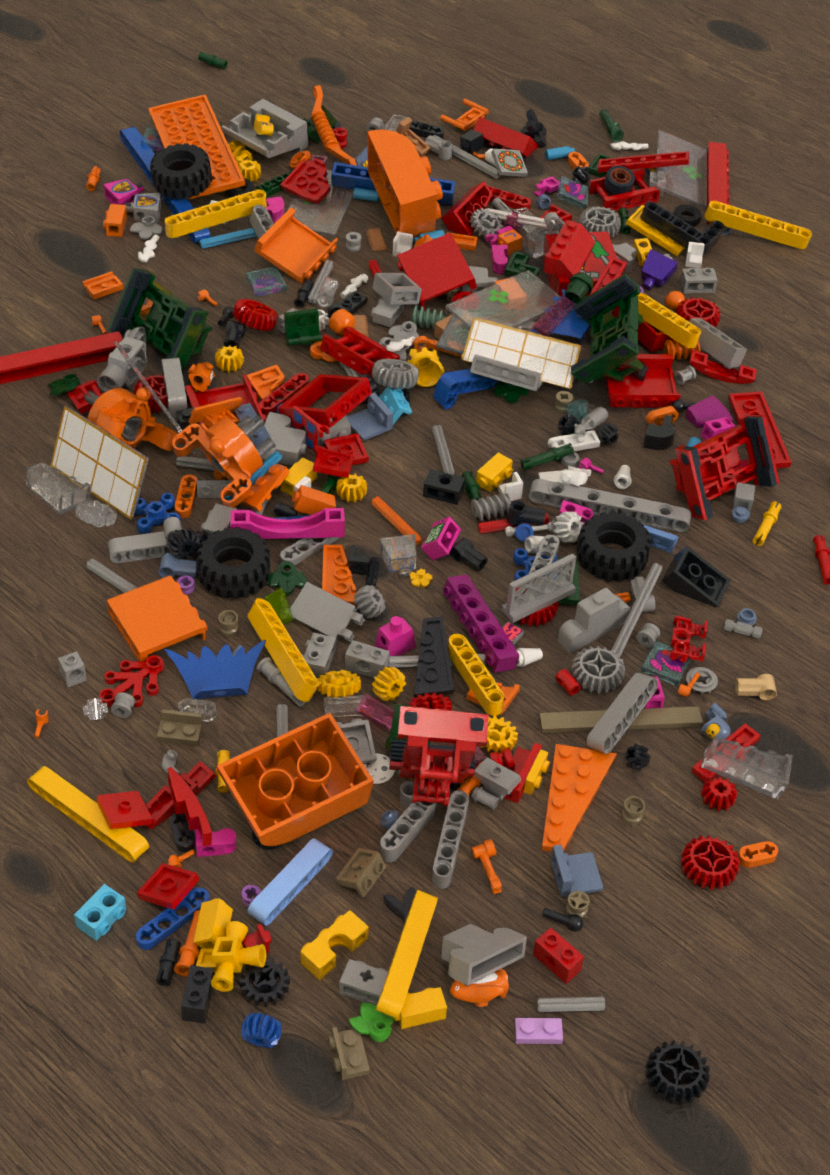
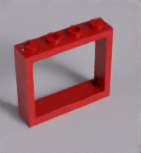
(354, 389)

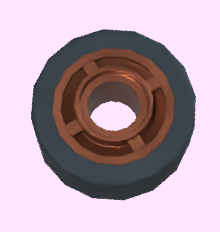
(619, 180)

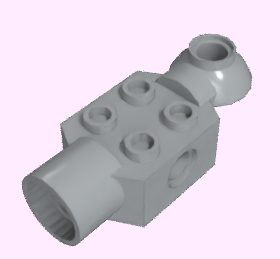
(118, 372)

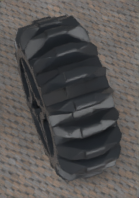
(664, 1076)

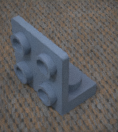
(373, 420)
(575, 872)

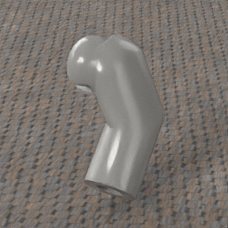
(169, 760)

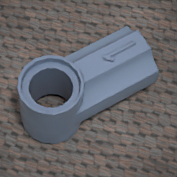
(173, 566)

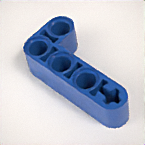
(459, 382)

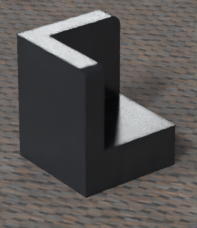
(357, 563)

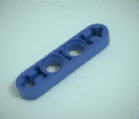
(170, 916)

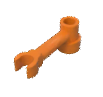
(484, 852)

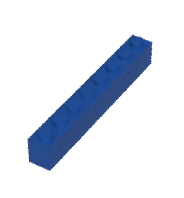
(357, 176)

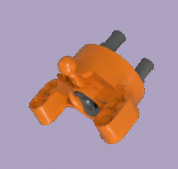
(129, 417)
(229, 451)

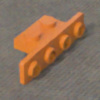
(212, 413)

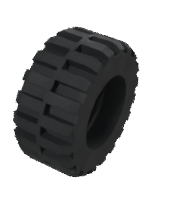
(181, 171)
(617, 530)
(236, 580)

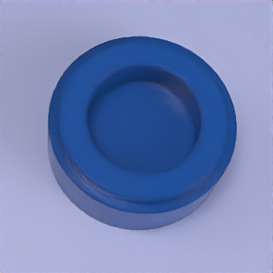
(523, 531)

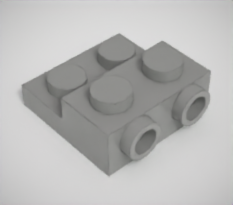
(360, 738)

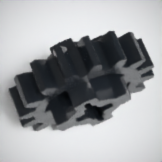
(265, 983)

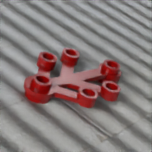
(151, 667)

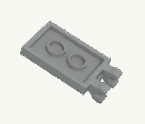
(325, 612)

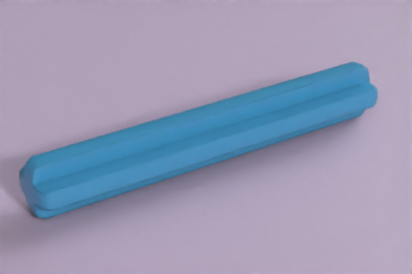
(227, 238)
(271, 460)

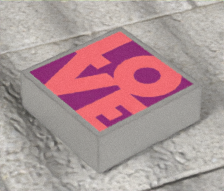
(513, 632)

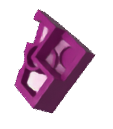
(705, 411)

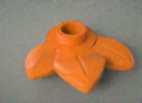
(316, 353)

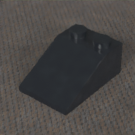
(696, 578)

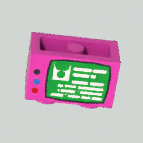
(441, 538)

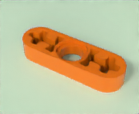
(189, 502)

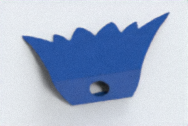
(571, 325)
(217, 675)

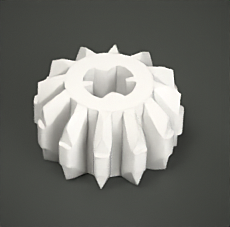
(568, 527)

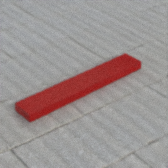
(645, 161)

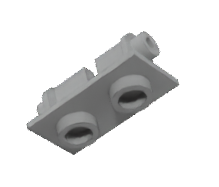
(211, 488)

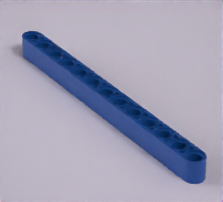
(143, 155)

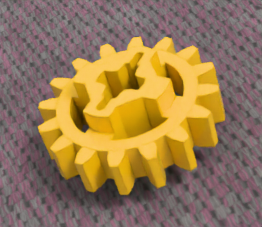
(339, 683)
(497, 734)

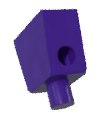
(657, 269)

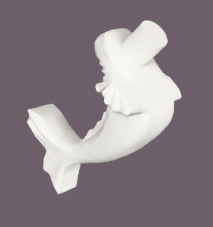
(575, 476)

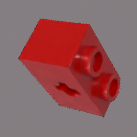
(558, 955)

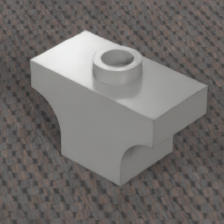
(627, 254)
(496, 778)

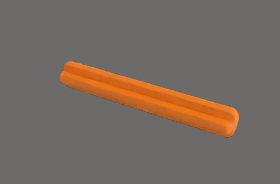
(395, 519)

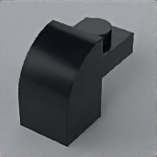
(660, 437)

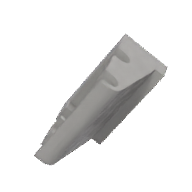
(288, 131)

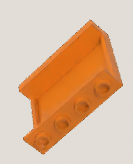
(294, 247)
(155, 617)

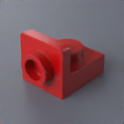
(259, 937)

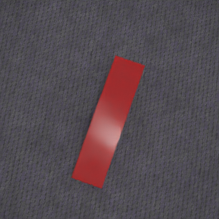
(186, 802)
(162, 805)

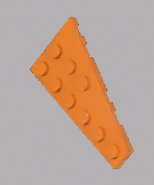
(573, 786)

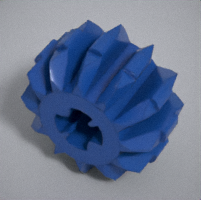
(261, 1030)

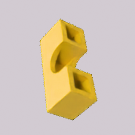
(346, 931)

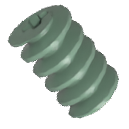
(427, 318)

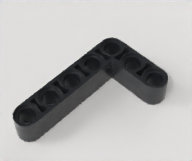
(680, 230)

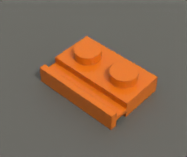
(103, 285)

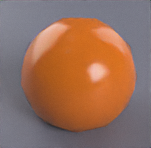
(674, 299)

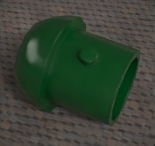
(579, 286)

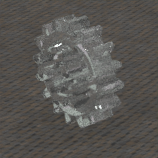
(96, 513)

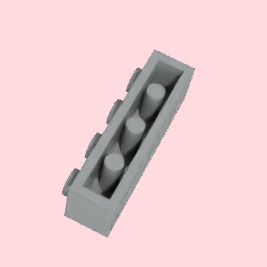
(719, 345)

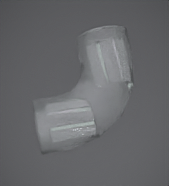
(326, 292)

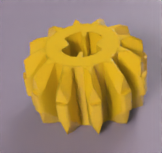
(250, 169)
(229, 358)
(351, 488)
(388, 683)

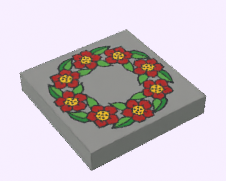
(509, 162)

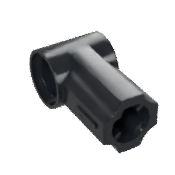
(234, 332)
(519, 513)
(465, 551)

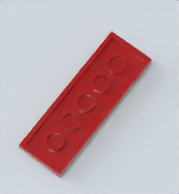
(755, 404)

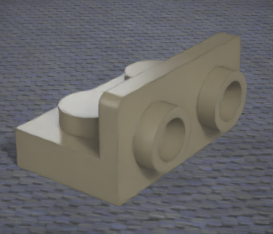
(180, 727)
(362, 871)
(350, 1053)

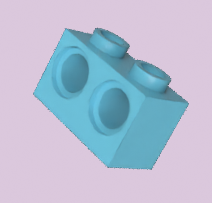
(97, 909)

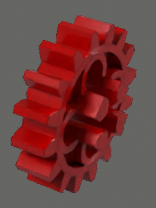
(435, 701)

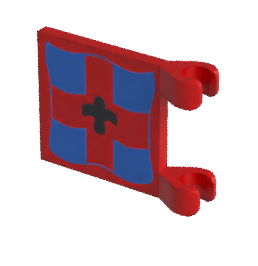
(313, 430)

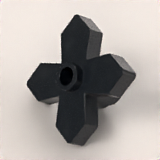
(535, 129)

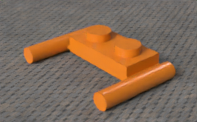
(468, 119)

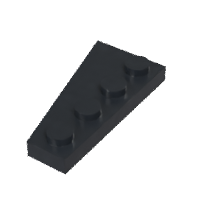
(433, 662)

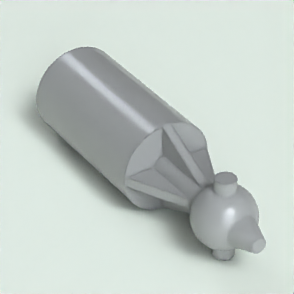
(591, 420)

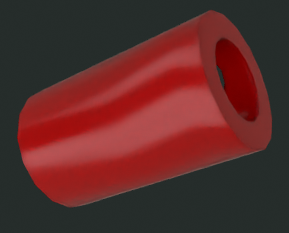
(568, 682)

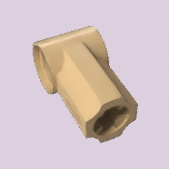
(761, 686)

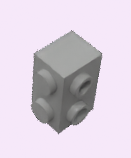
(698, 280)
(319, 653)

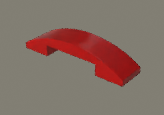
(718, 371)

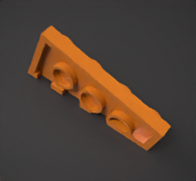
(336, 574)

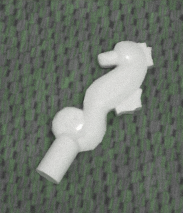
(625, 146)
(147, 251)
(355, 283)
(396, 346)

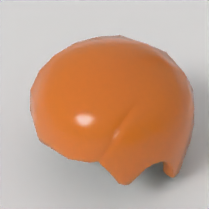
(340, 320)

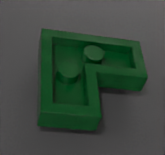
(518, 264)

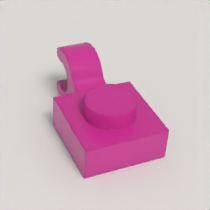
(549, 184)
(493, 238)

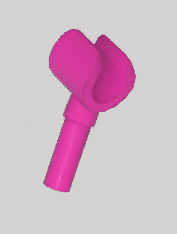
(586, 463)

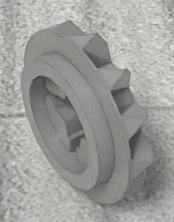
(706, 675)

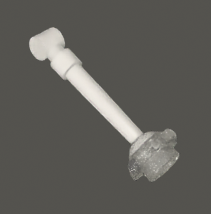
(551, 527)

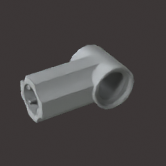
(442, 148)
(636, 586)

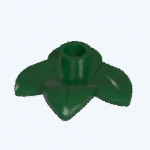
(66, 384)
(510, 392)
(287, 579)

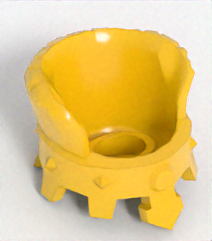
(428, 367)

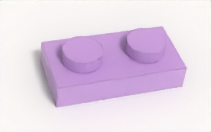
(538, 1031)

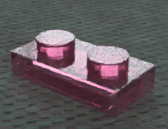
(376, 711)

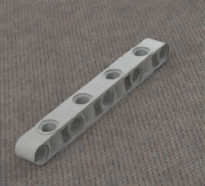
(646, 511)

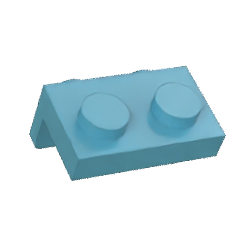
(396, 402)

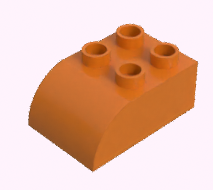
(403, 182)
(297, 781)

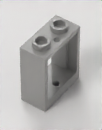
(395, 286)

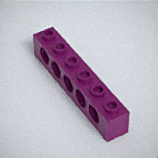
(480, 623)

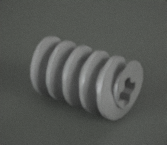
(490, 506)

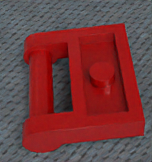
(78, 395)

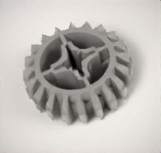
(600, 220)
(395, 373)
(598, 669)

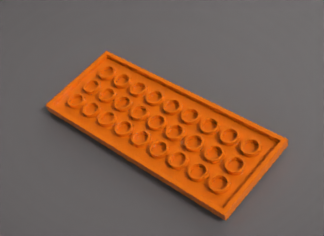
(196, 124)

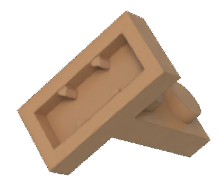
(403, 128)

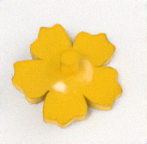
(420, 578)

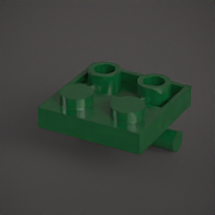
(302, 327)

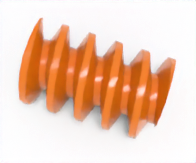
(677, 349)

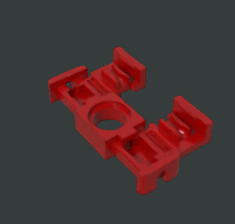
(681, 648)

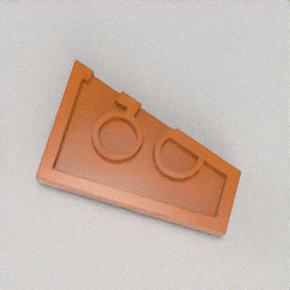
(264, 485)

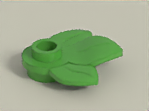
(372, 1022)

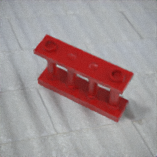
(627, 200)
(356, 343)

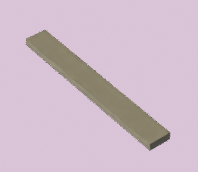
(647, 719)

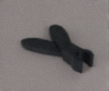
(397, 907)

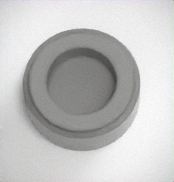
(570, 460)

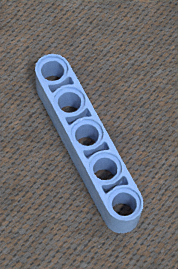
(289, 882)

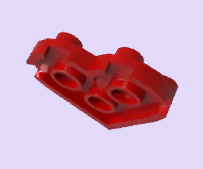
(308, 181)

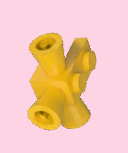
(229, 956)

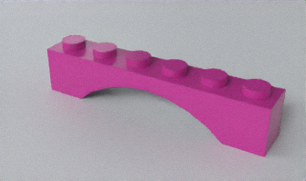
(324, 524)

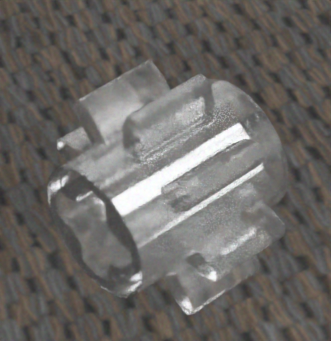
(95, 709)

